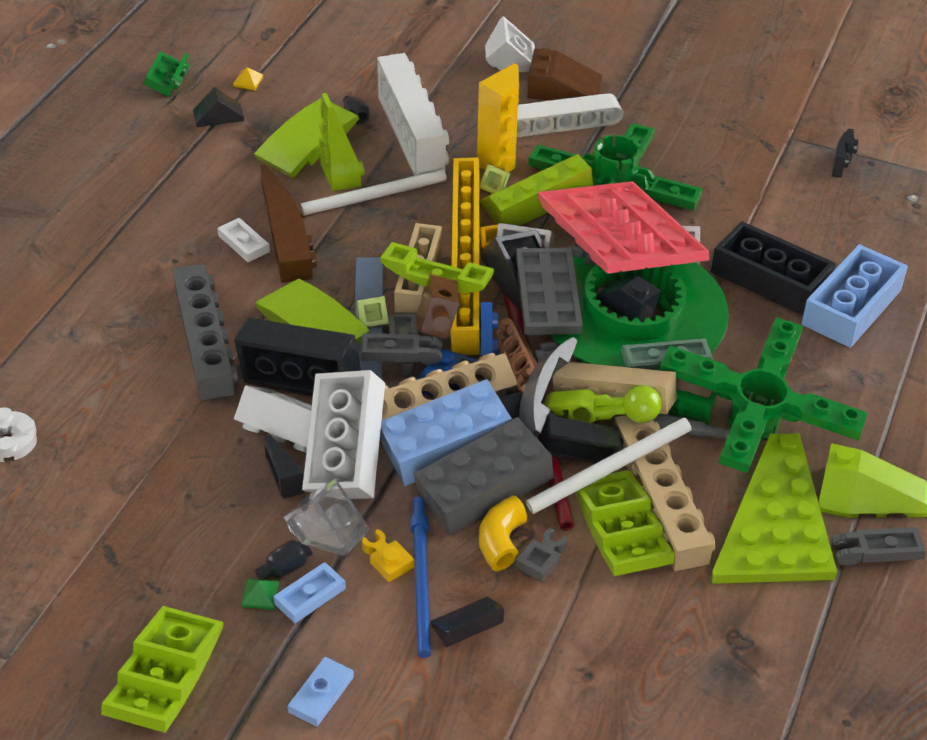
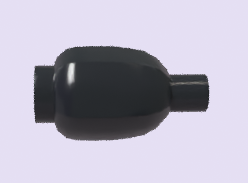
(357, 107)
(284, 560)

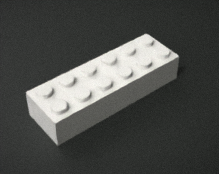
(411, 114)

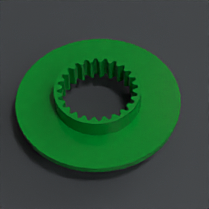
(688, 297)

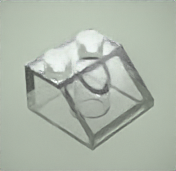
(327, 520)

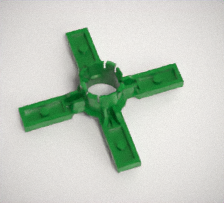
(624, 156)
(753, 421)

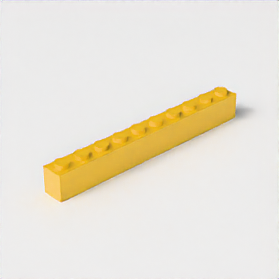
(465, 249)

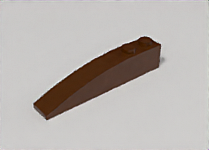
(287, 231)

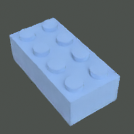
(854, 295)
(440, 428)

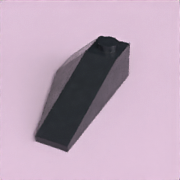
(502, 258)

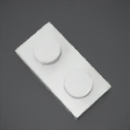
(243, 240)

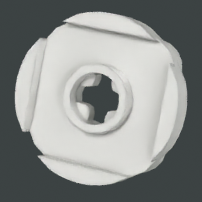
(22, 431)

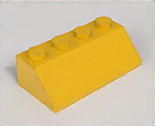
(498, 119)

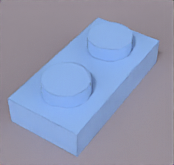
(309, 592)

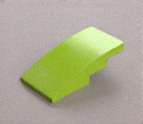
(298, 139)
(309, 307)
(624, 524)
(162, 669)

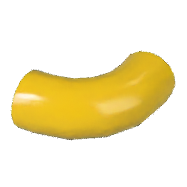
(496, 530)

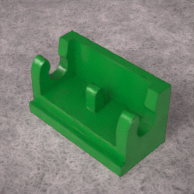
(694, 406)

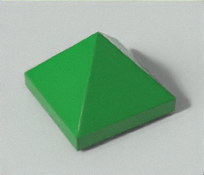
(260, 594)

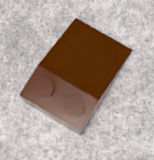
(560, 77)

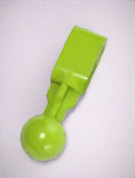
(639, 404)

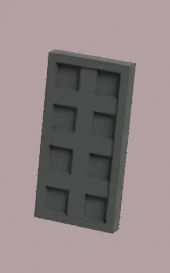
(548, 291)

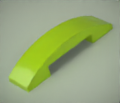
(404, 262)

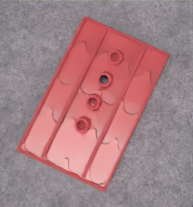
(622, 227)

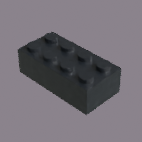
(770, 266)
(291, 355)

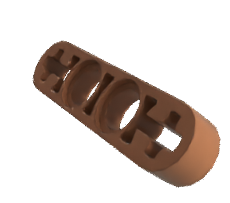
(520, 355)

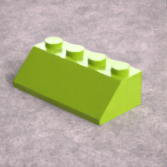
(520, 201)

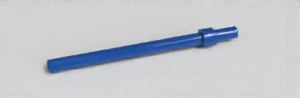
(419, 527)

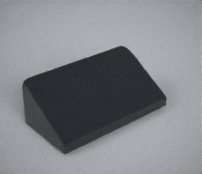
(468, 621)

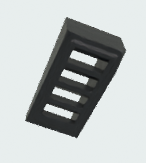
(284, 469)

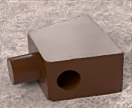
(438, 311)

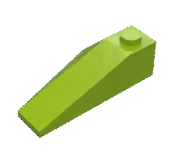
(335, 151)
(868, 485)

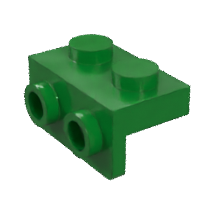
(166, 73)

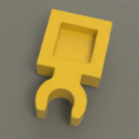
(388, 559)

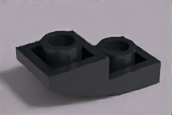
(846, 147)

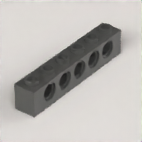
(203, 332)

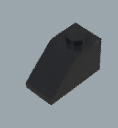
(630, 298)

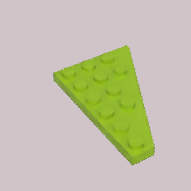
(778, 523)

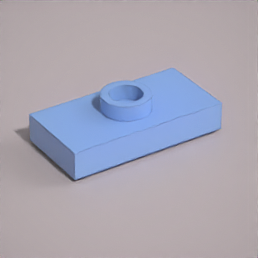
(320, 691)

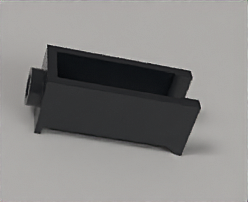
(579, 439)

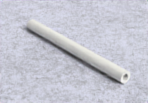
(372, 192)
(608, 465)

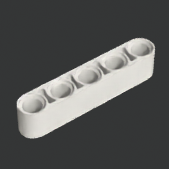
(568, 114)

